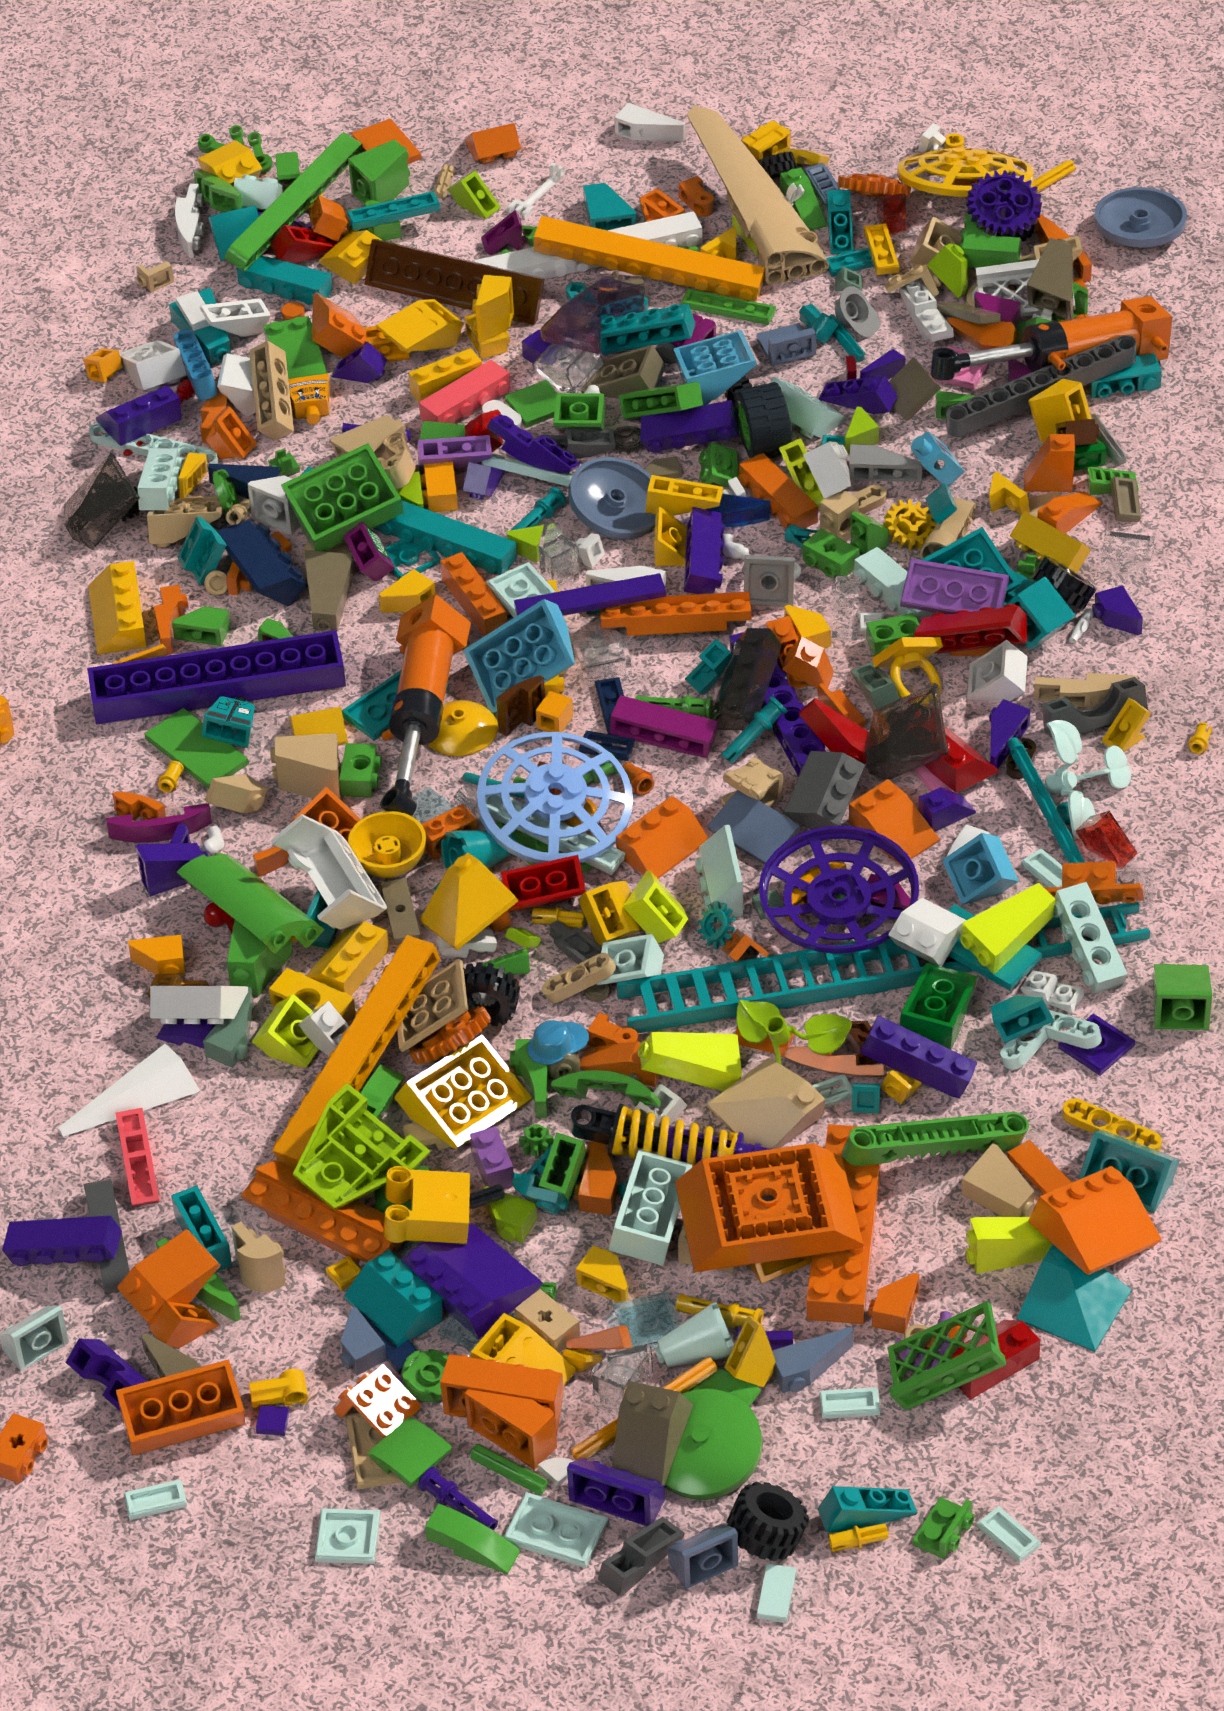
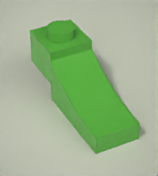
(533, 1074)

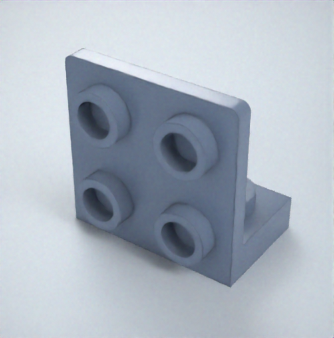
(787, 343)

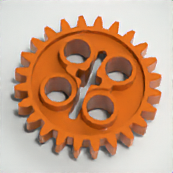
(873, 185)
(451, 1036)

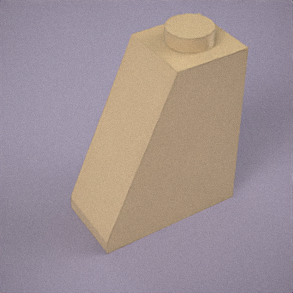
(372, 433)
(998, 1185)

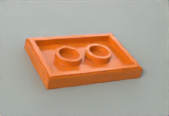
(382, 133)

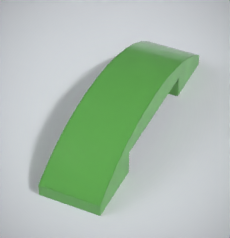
(578, 1083)

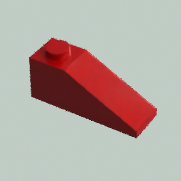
(300, 244)
(835, 730)

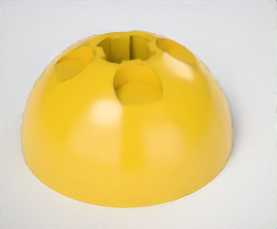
(388, 843)

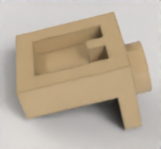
(155, 277)

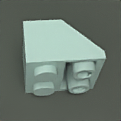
(257, 192)

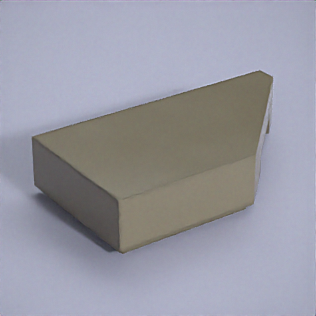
(665, 467)

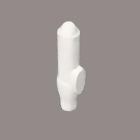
(1081, 626)

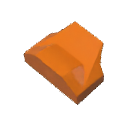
(229, 436)

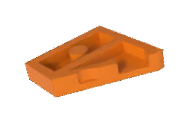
(658, 205)

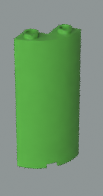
(250, 901)

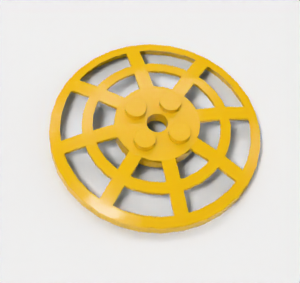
(958, 164)

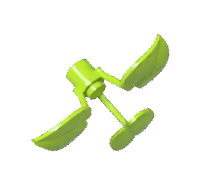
(763, 1019)

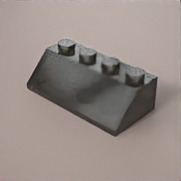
(746, 679)

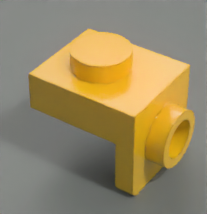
(899, 1086)

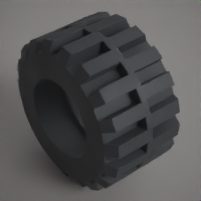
(768, 1521)

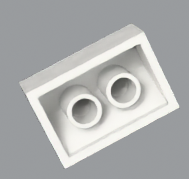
(196, 1003)

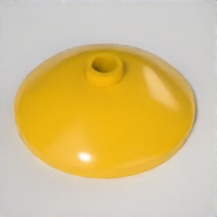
(465, 729)

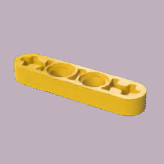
(1114, 1122)

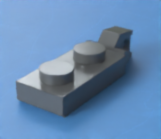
(573, 942)

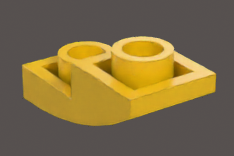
(806, 156)

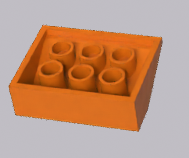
(1095, 1220)

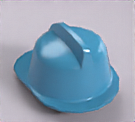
(556, 1039)

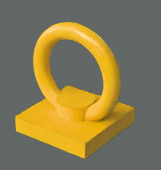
(907, 654)

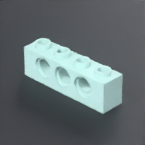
(159, 479)
(1081, 901)

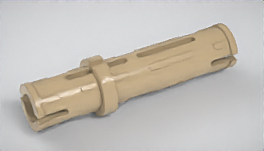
(239, 511)

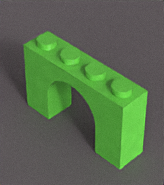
(987, 249)

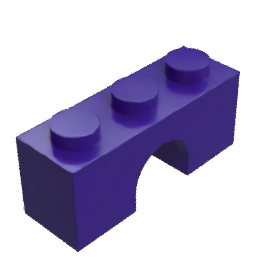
(99, 1362)

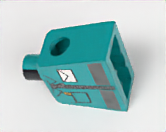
(229, 721)

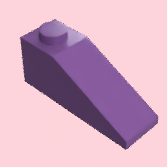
(456, 450)

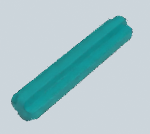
(848, 341)

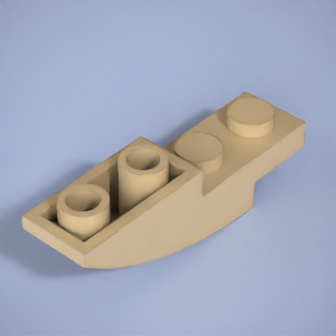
(1079, 692)

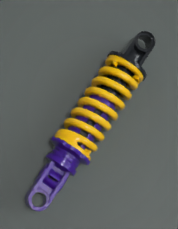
(624, 1129)

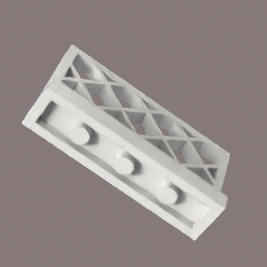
(1007, 274)

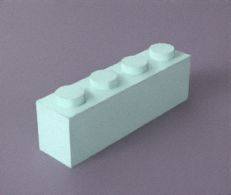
(885, 580)

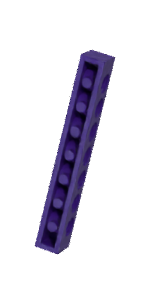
(789, 728)

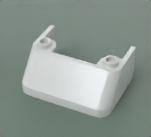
(333, 870)

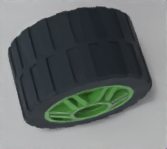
(763, 419)

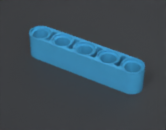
(196, 365)

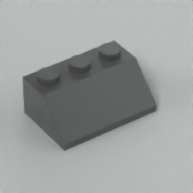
(823, 789)

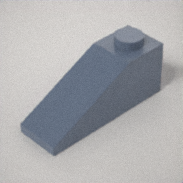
(806, 1360)

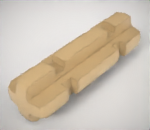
(444, 181)

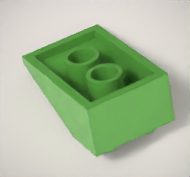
(295, 338)

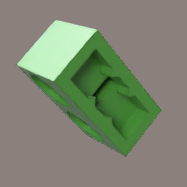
(886, 631)

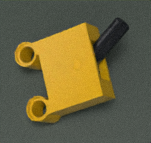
(437, 1207)

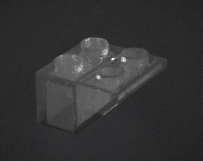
(558, 556)

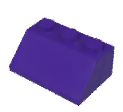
(141, 415)
(614, 1491)

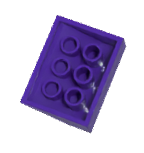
(473, 1278)

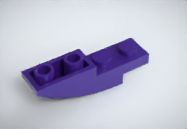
(538, 452)

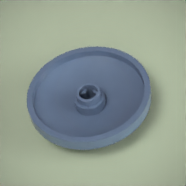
(1140, 217)
(612, 497)

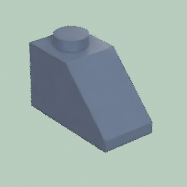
(361, 1344)

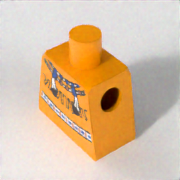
(310, 397)

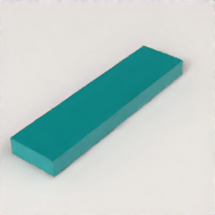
(393, 210)

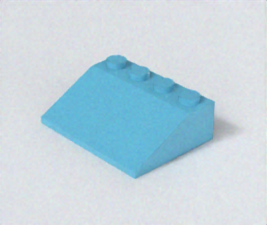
(715, 363)
(520, 649)

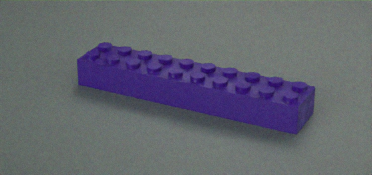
(203, 676)

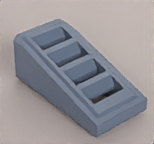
(821, 181)

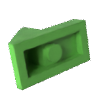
(287, 166)

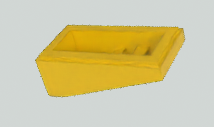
(191, 473)

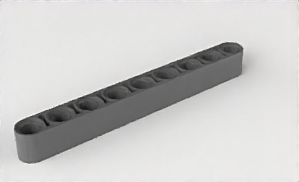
(1014, 395)

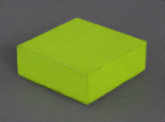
(523, 937)

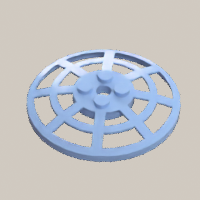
(551, 806)

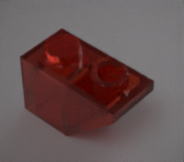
(892, 212)

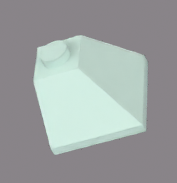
(633, 958)

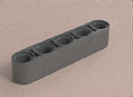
(102, 1203)

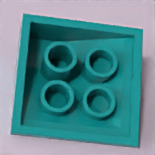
(977, 553)
(1071, 1302)

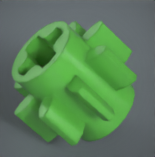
(535, 1140)

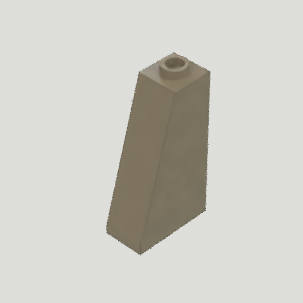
(328, 584)

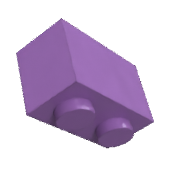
(491, 1158)

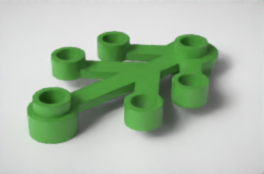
(207, 144)

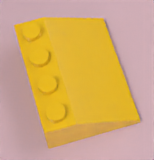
(463, 1093)

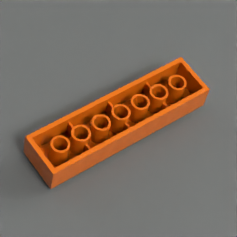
(841, 1278)

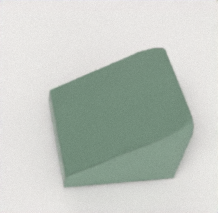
(847, 278)

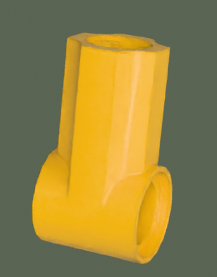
(286, 1389)

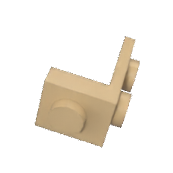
(916, 272)

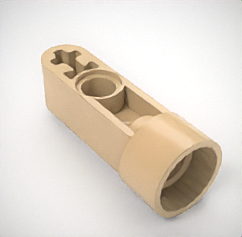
(951, 529)

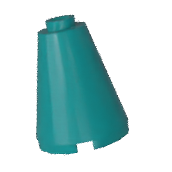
(477, 843)

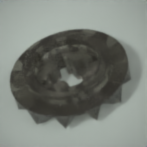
(624, 434)

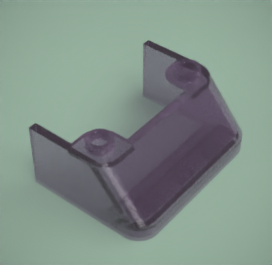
(577, 320)

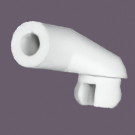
(214, 843)

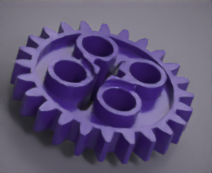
(1004, 204)

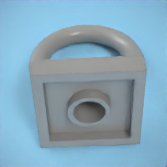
(770, 579)

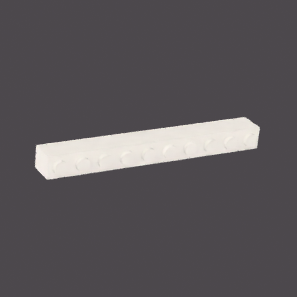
(673, 230)

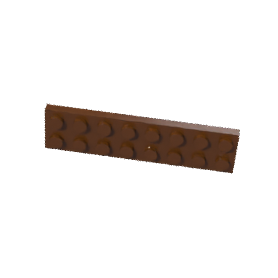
(446, 278)

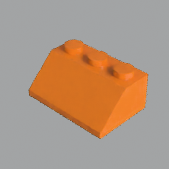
(661, 838)

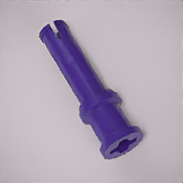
(449, 1491)

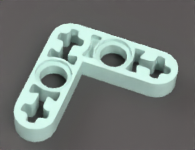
(1082, 1034)

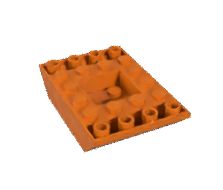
(735, 1227)

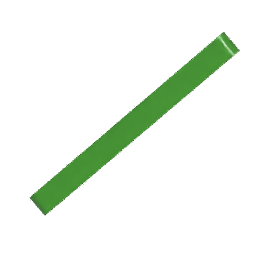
(292, 201)

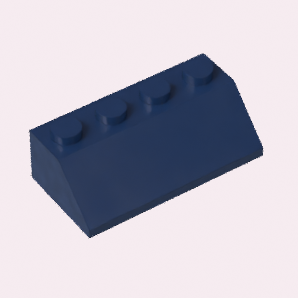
(263, 561)

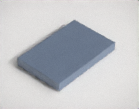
(754, 826)

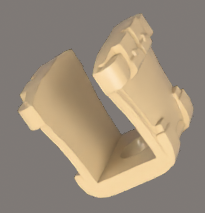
(755, 781)

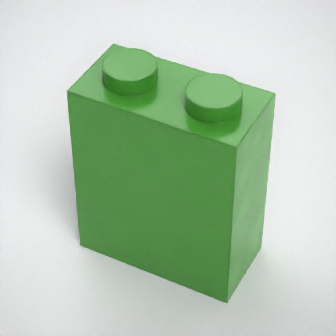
(563, 1165)

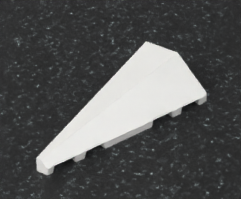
(151, 1083)

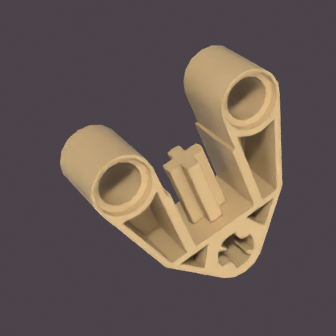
(401, 463)

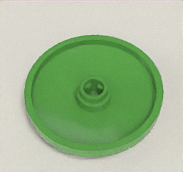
(716, 1448)

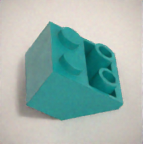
(1044, 611)

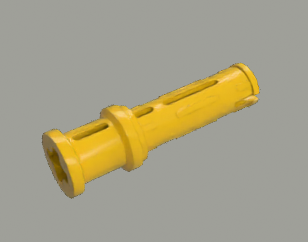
(733, 1314)

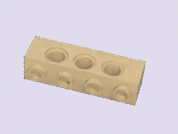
(271, 390)

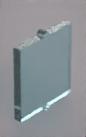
(430, 805)

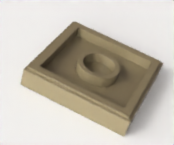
(913, 387)

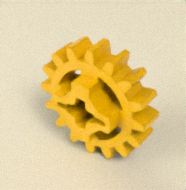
(909, 524)

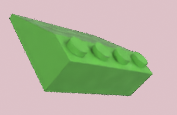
(341, 496)

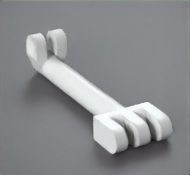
(525, 208)

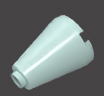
(696, 1339)

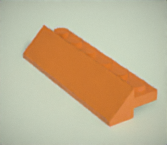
(679, 613)
(350, 1230)

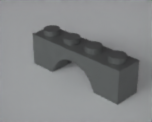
(1100, 715)

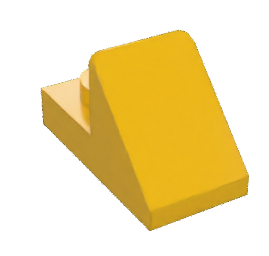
(723, 245)
(1005, 493)
(1127, 725)

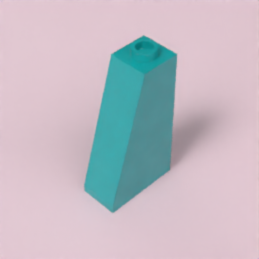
(212, 340)

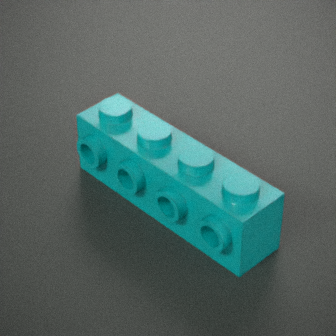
(646, 328)

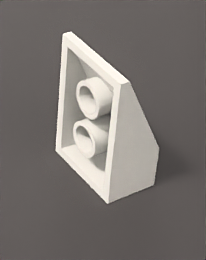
(153, 364)

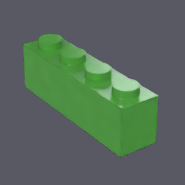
(661, 400)

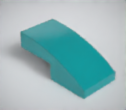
(713, 664)

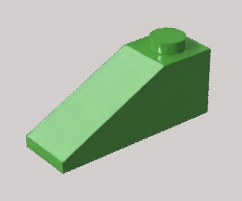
(807, 205)

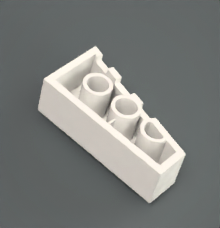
(829, 467)

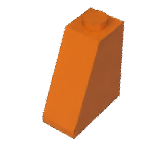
(1052, 466)

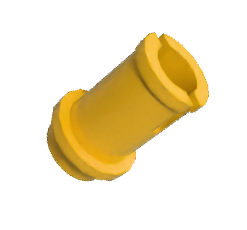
(1199, 741)
(168, 781)

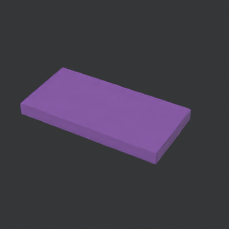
(951, 588)

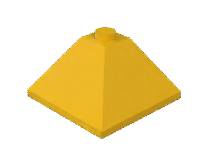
(466, 902)

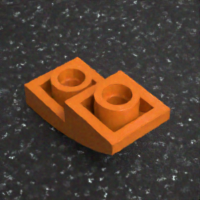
(137, 805)
(269, 860)

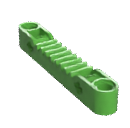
(871, 1146)

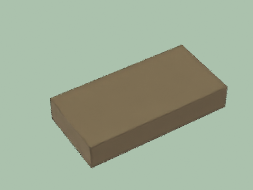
(1125, 499)

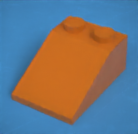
(335, 327)
(330, 811)
(893, 815)
(168, 1274)
(513, 1424)

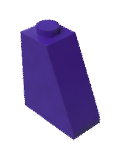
(161, 862)

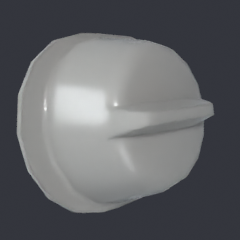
(855, 311)

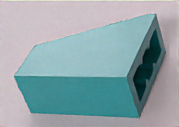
(606, 208)

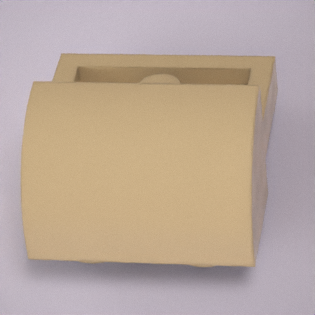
(258, 1259)

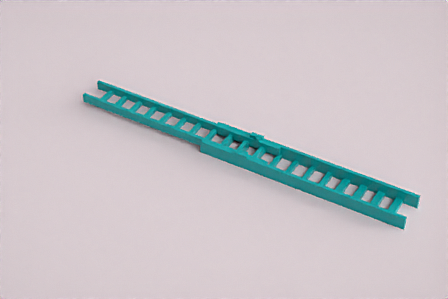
(812, 993)

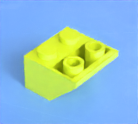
(655, 909)

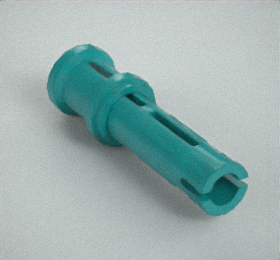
(542, 509)
(762, 721)

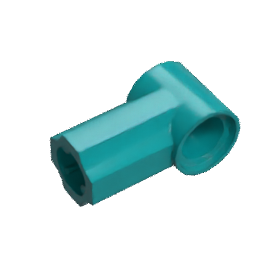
(819, 321)

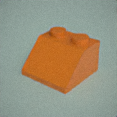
(493, 142)

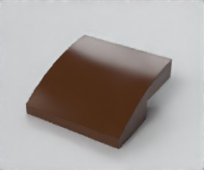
(519, 704)

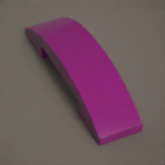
(158, 829)

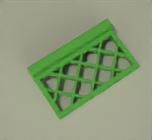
(949, 1372)

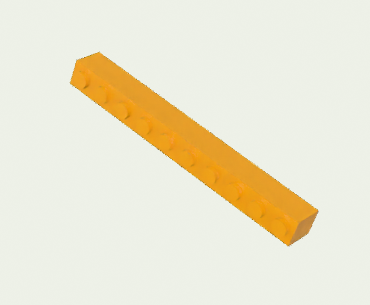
(648, 259)
(362, 1041)

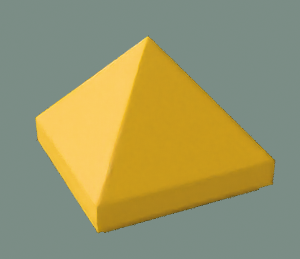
(581, 1358)

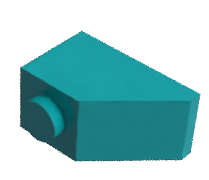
(1020, 1016)

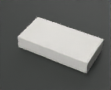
(190, 308)

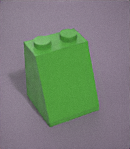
(379, 172)
(252, 962)
(1182, 996)

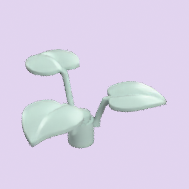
(1067, 746)

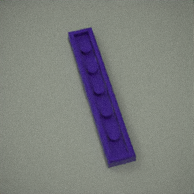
(600, 595)

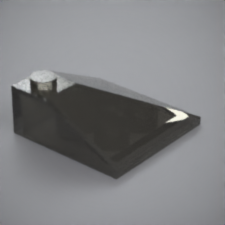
(99, 503)
(906, 734)

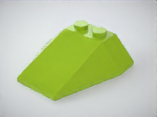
(352, 1151)

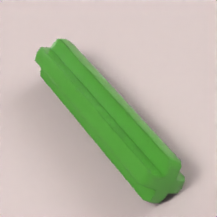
(509, 1469)

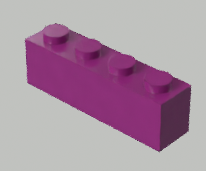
(663, 727)

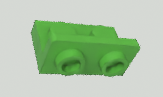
(718, 464)
(943, 1527)

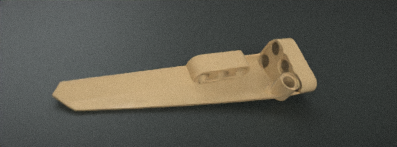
(759, 206)

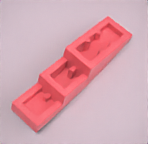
(137, 1157)

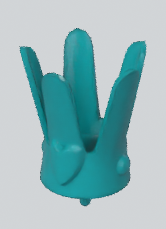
(795, 534)

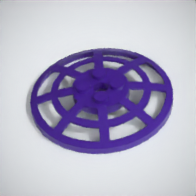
(833, 882)

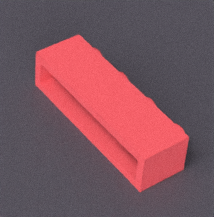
(466, 394)

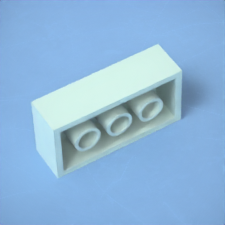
(649, 1208)

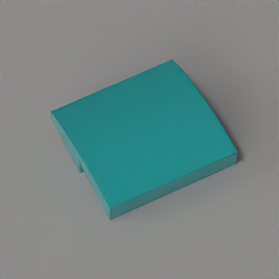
(230, 225)
(201, 550)

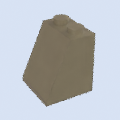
(1053, 280)

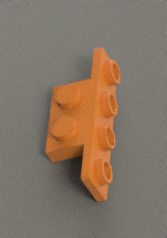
(1101, 881)

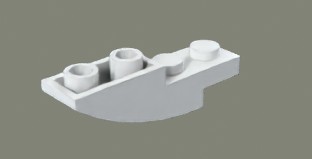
(188, 220)
(924, 312)

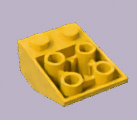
(422, 327)
(517, 1343)

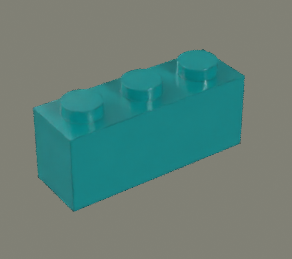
(195, 1215)

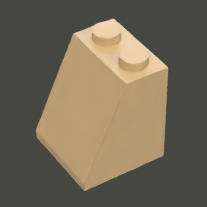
(306, 764)

